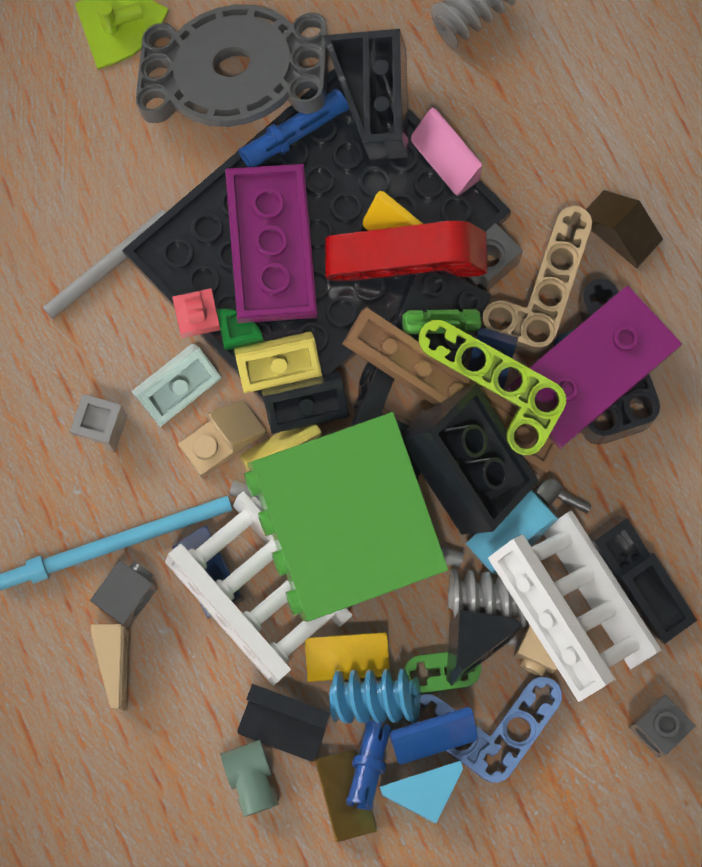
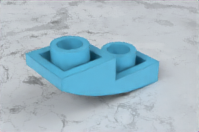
(528, 518)

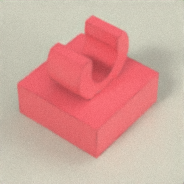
(196, 313)

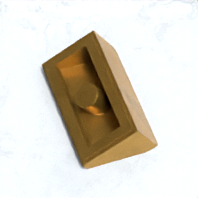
(336, 780)

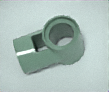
(249, 773)

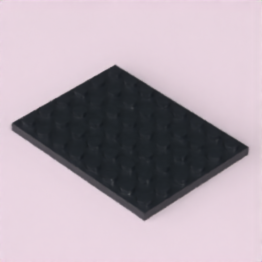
(192, 240)

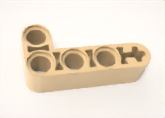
(548, 281)

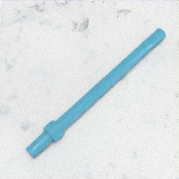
(38, 569)

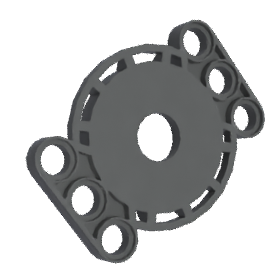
(225, 32)

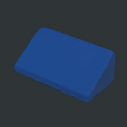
(434, 735)

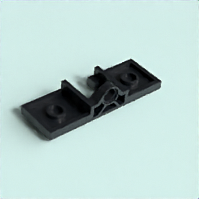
(424, 292)

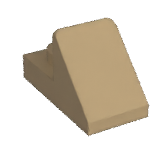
(222, 437)

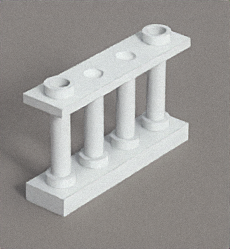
(218, 595)
(552, 618)

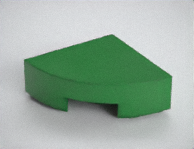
(235, 333)

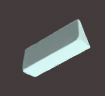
(176, 384)

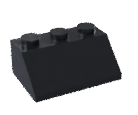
(468, 461)

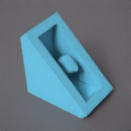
(426, 792)

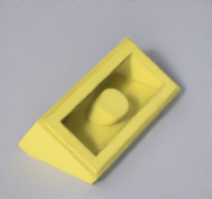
(278, 362)
(281, 442)

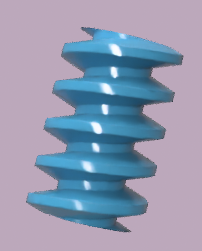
(374, 697)

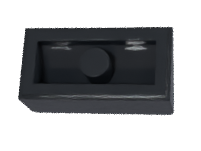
(305, 402)

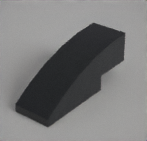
(642, 579)

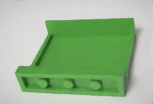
(345, 517)

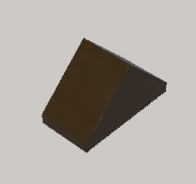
(624, 226)

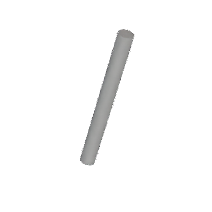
(95, 273)

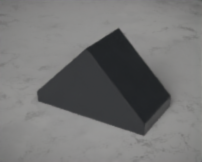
(475, 639)

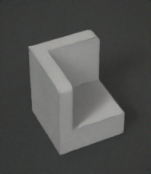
(99, 421)

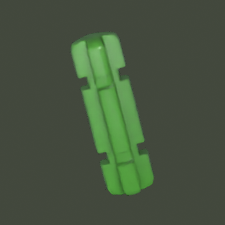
(467, 321)

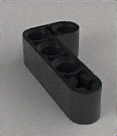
(619, 415)

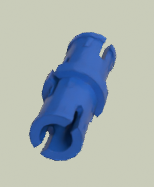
(368, 765)

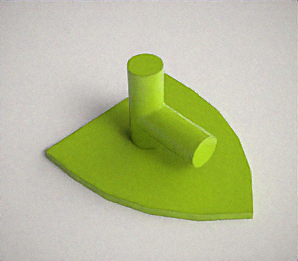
(117, 27)

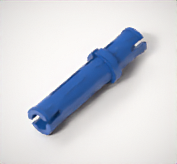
(280, 137)

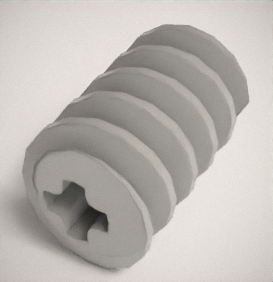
(454, 16)
(481, 596)

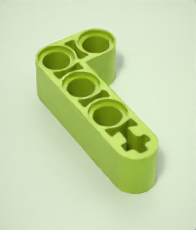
(488, 378)

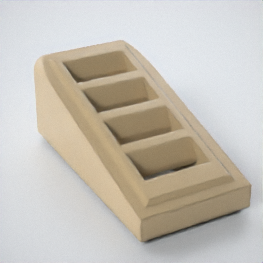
(112, 649)

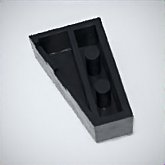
(375, 86)

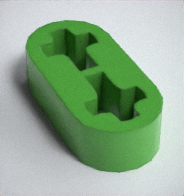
(439, 683)

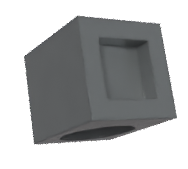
(504, 251)
(125, 592)
(662, 726)

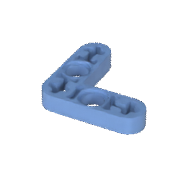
(474, 755)

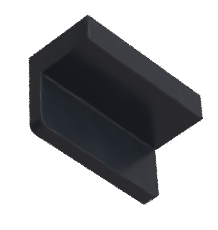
(283, 723)

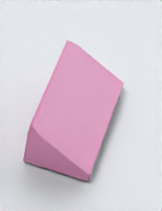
(446, 152)

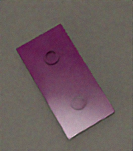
(270, 243)
(601, 362)

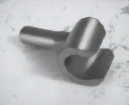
(551, 489)

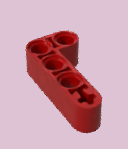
(407, 250)

